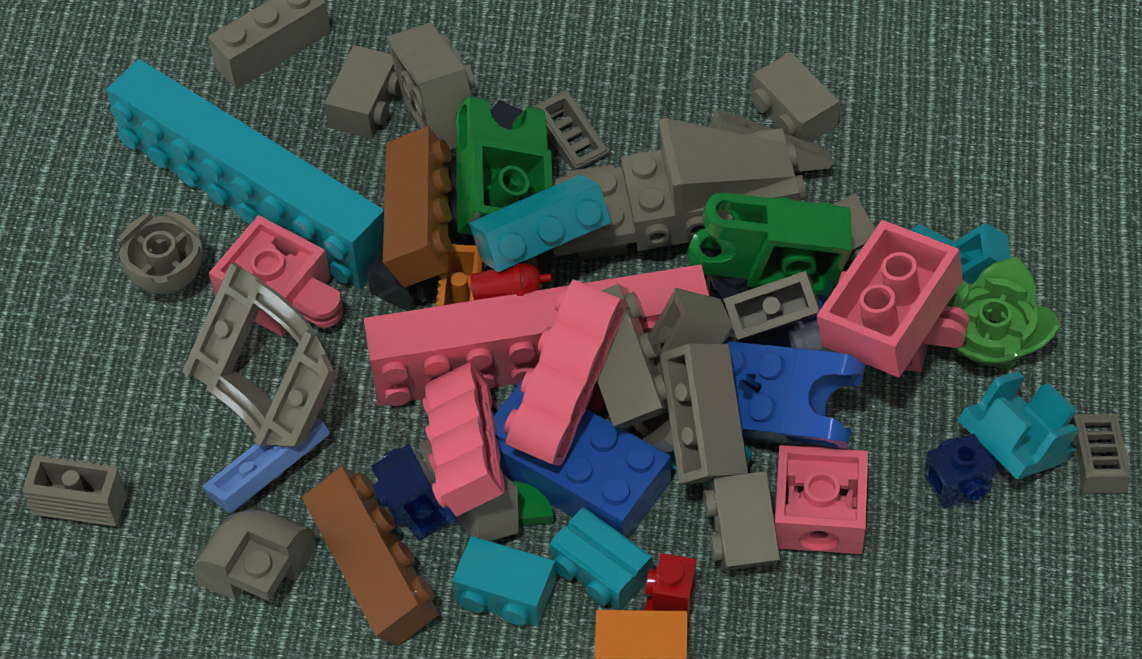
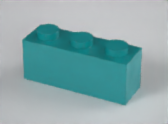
(540, 222)

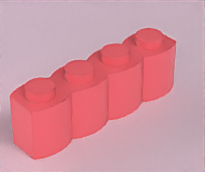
(566, 372)
(463, 439)

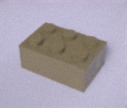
(430, 78)

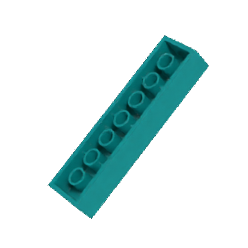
(245, 169)

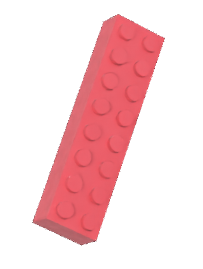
(492, 332)

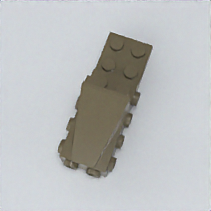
(663, 192)

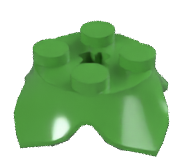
(1008, 296)

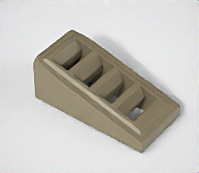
(565, 104)
(1101, 480)

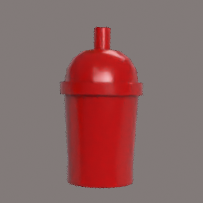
(517, 279)

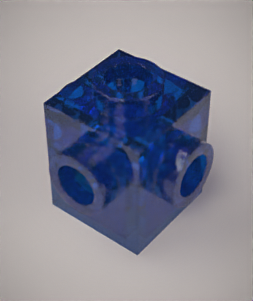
(960, 470)

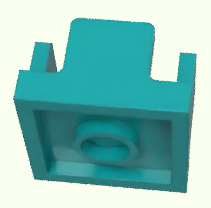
(1022, 434)

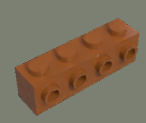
(417, 207)
(371, 556)

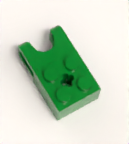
(498, 163)
(773, 240)

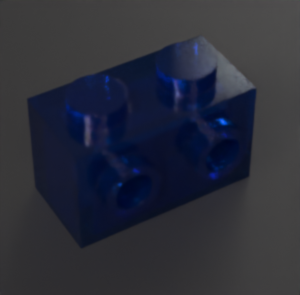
(407, 491)

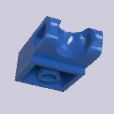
(787, 391)

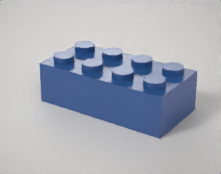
(603, 470)

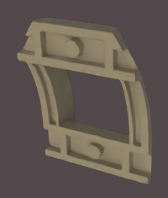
(220, 341)

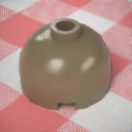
(161, 252)

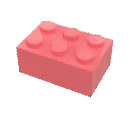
(890, 298)

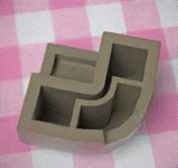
(254, 554)

